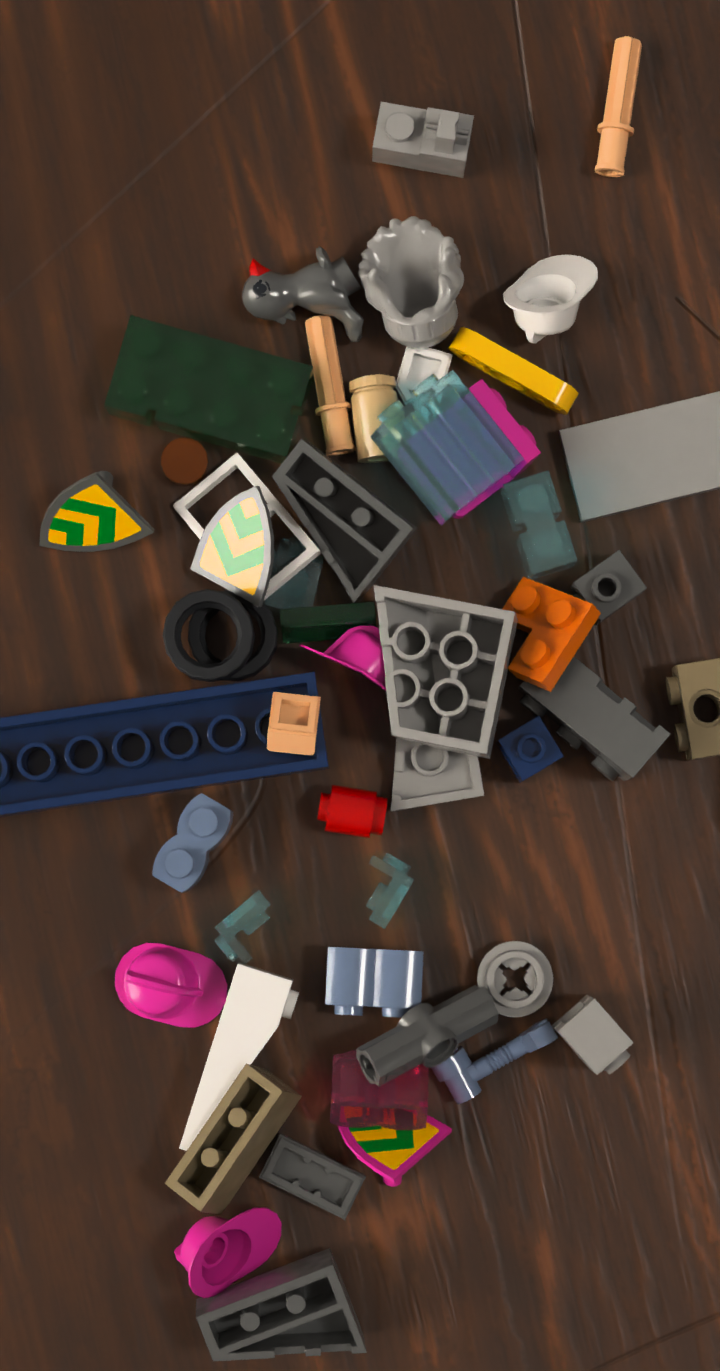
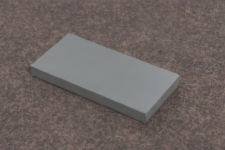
(644, 457)

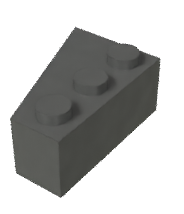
(344, 517)
(597, 720)
(282, 1312)

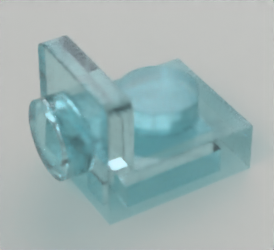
(302, 587)
(386, 898)
(248, 917)

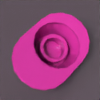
(360, 651)
(170, 985)
(226, 1250)

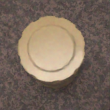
(369, 399)

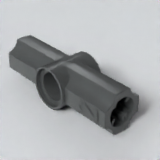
(427, 1035)

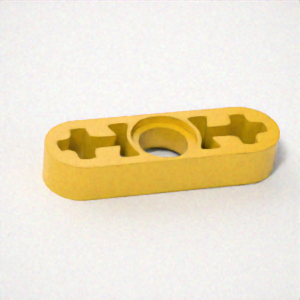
(513, 370)

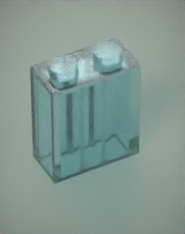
(445, 445)

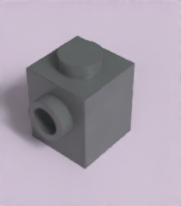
(609, 585)

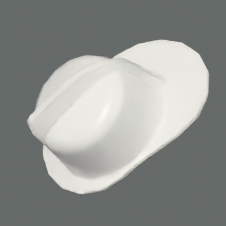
(549, 294)

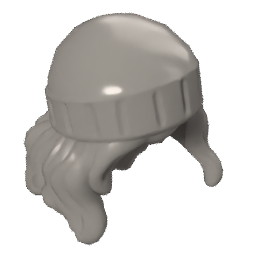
(413, 281)

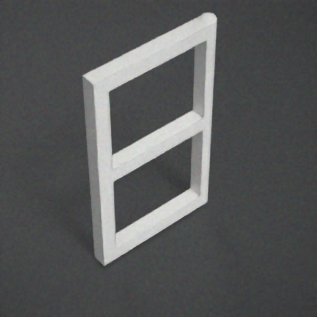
(273, 505)

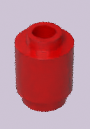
(352, 811)

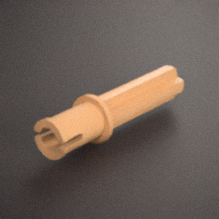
(618, 107)
(329, 386)

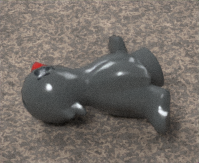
(316, 287)

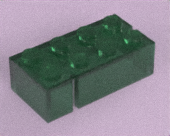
(209, 389)

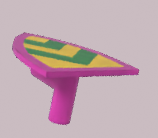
(391, 1150)

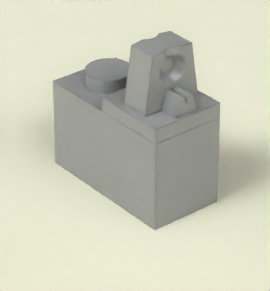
(422, 139)

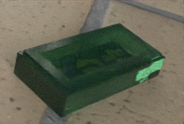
(324, 622)

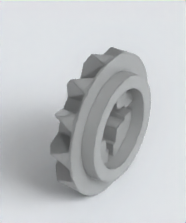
(537, 976)

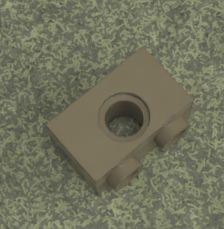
(683, 688)

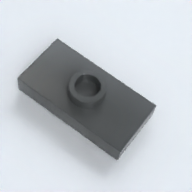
(312, 1176)

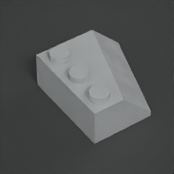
(444, 668)

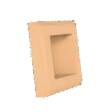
(293, 723)

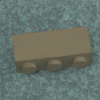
(233, 1139)

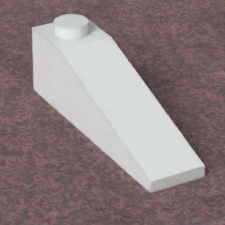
(247, 1022)

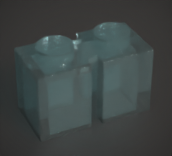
(546, 544)

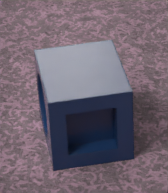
(529, 749)

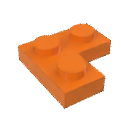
(556, 631)

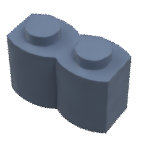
(186, 855)
(373, 980)

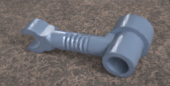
(462, 1074)

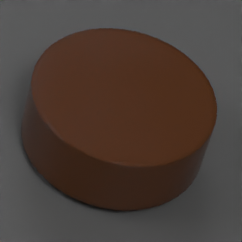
(184, 461)

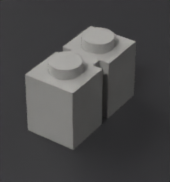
(594, 1036)

